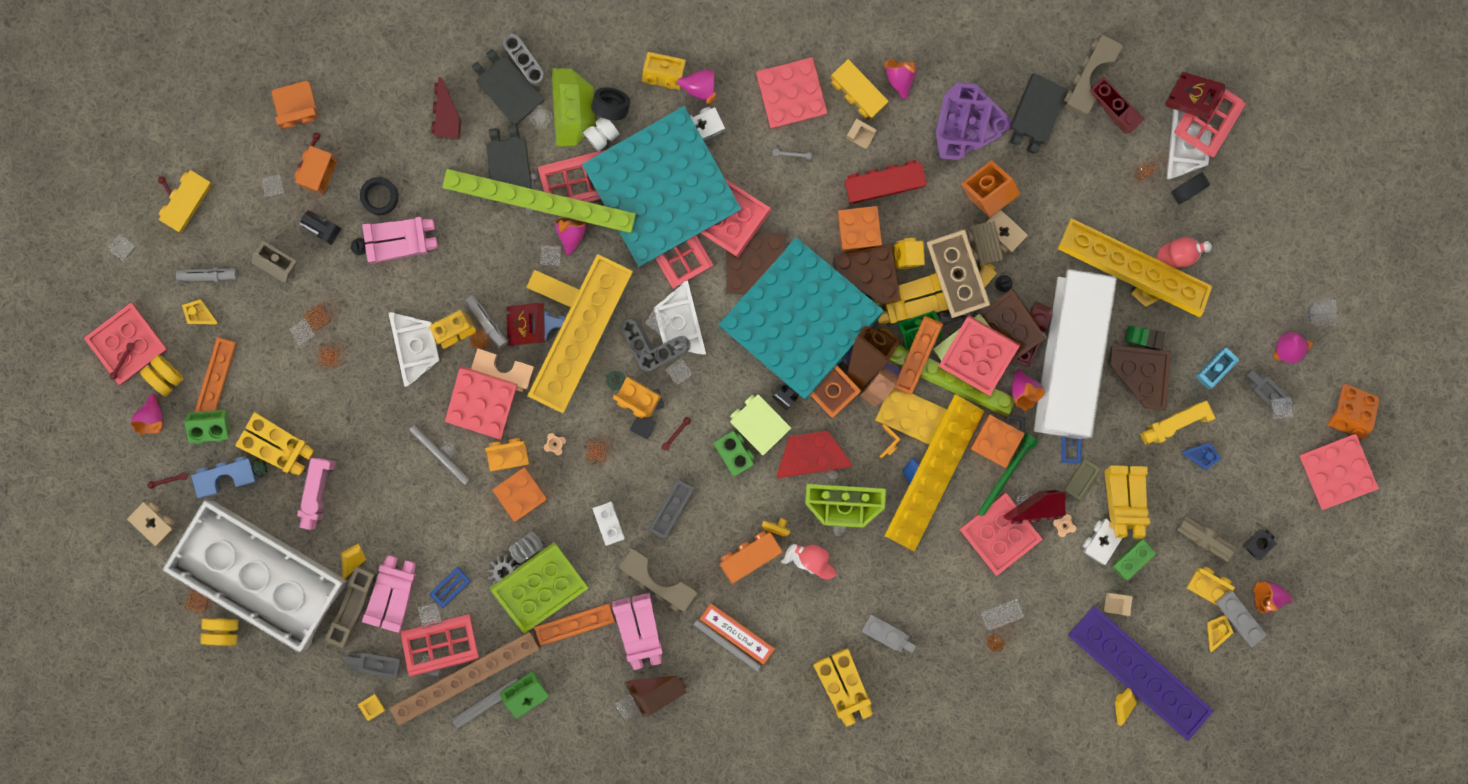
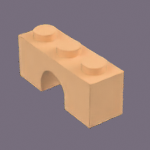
(519, 374)

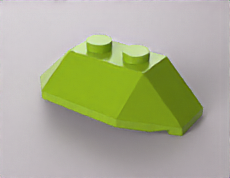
(571, 106)
(845, 504)

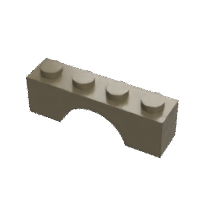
(1104, 53)
(636, 566)
(351, 608)

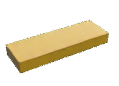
(552, 288)

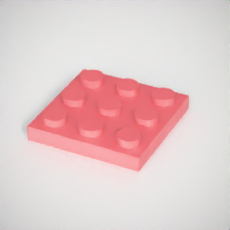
(791, 93)
(738, 230)
(111, 339)
(979, 355)
(481, 402)
(1339, 471)
(997, 539)

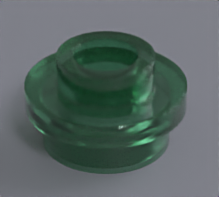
(611, 375)
(259, 468)

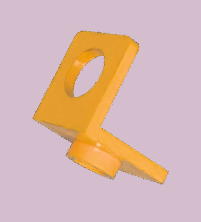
(892, 447)

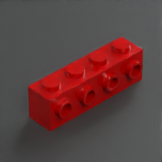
(885, 183)

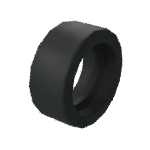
(602, 108)
(1190, 188)
(364, 196)

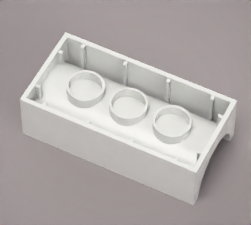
(1074, 354)
(254, 575)

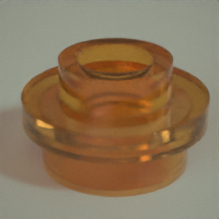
(479, 339)
(995, 643)

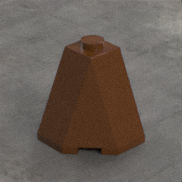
(870, 353)
(655, 693)

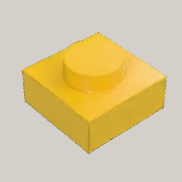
(371, 707)

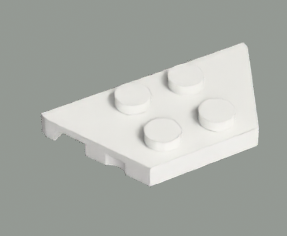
(1182, 155)
(684, 320)
(414, 346)

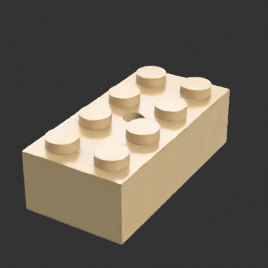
(954, 254)

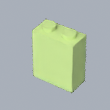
(759, 424)

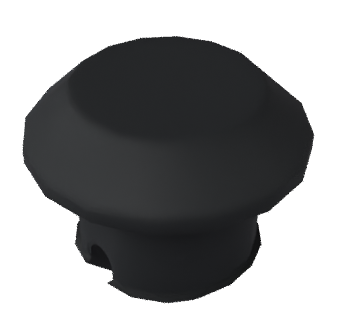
(358, 246)
(1004, 283)

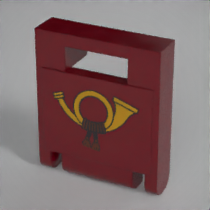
(1191, 93)
(520, 324)

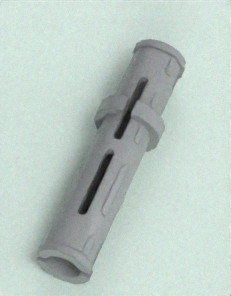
(206, 274)
(491, 329)

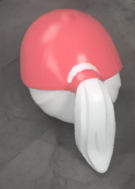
(1182, 252)
(811, 558)

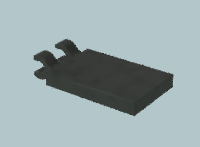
(508, 88)
(1037, 112)
(509, 158)

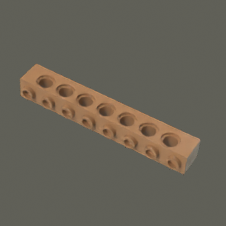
(464, 678)

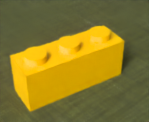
(858, 90)
(184, 201)

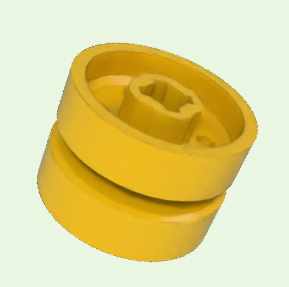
(161, 375)
(219, 631)

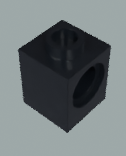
(1251, 544)

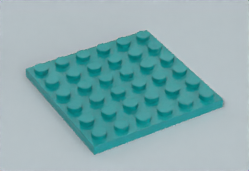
(665, 180)
(800, 318)

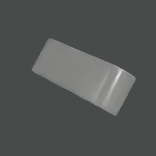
(520, 51)

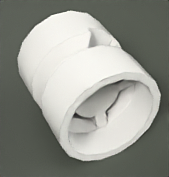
(601, 133)

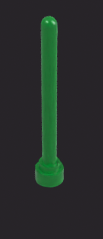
(1028, 442)

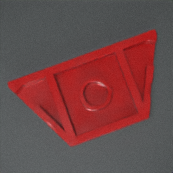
(811, 454)

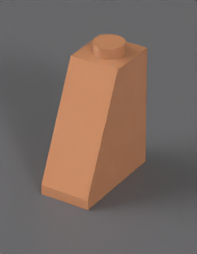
(879, 386)

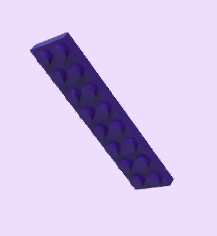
(1140, 673)

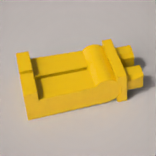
(918, 288)
(446, 329)
(1167, 427)
(290, 446)
(1127, 500)
(855, 697)

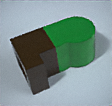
(1145, 337)

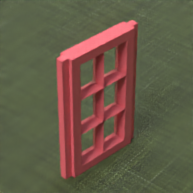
(1220, 134)
(564, 166)
(700, 254)
(443, 662)

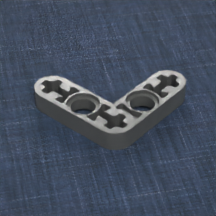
(648, 352)

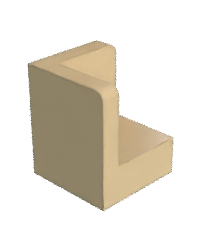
(861, 134)
(1118, 604)

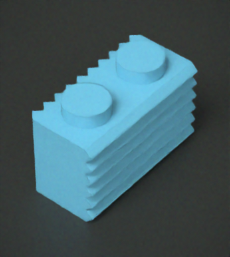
(1216, 368)

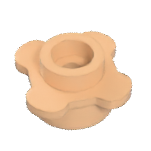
(556, 449)
(1069, 525)

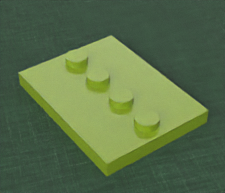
(539, 588)

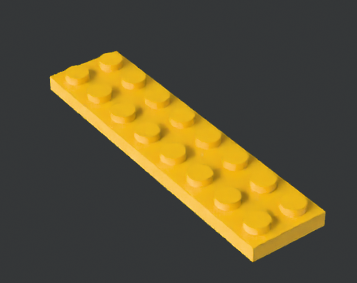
(1135, 267)
(580, 333)
(934, 473)

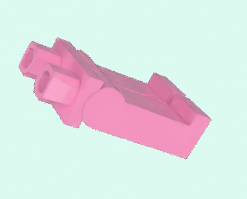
(414, 243)
(313, 492)
(401, 583)
(648, 642)

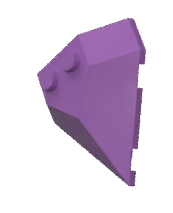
(968, 121)

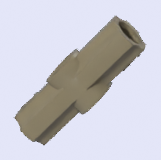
(1206, 538)

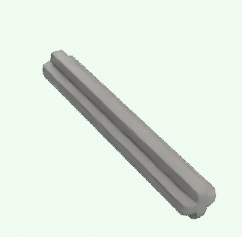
(481, 706)

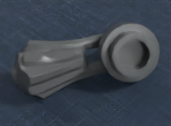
(946, 318)

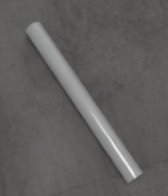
(439, 454)
(726, 644)

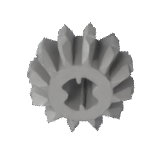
(525, 547)
(499, 566)

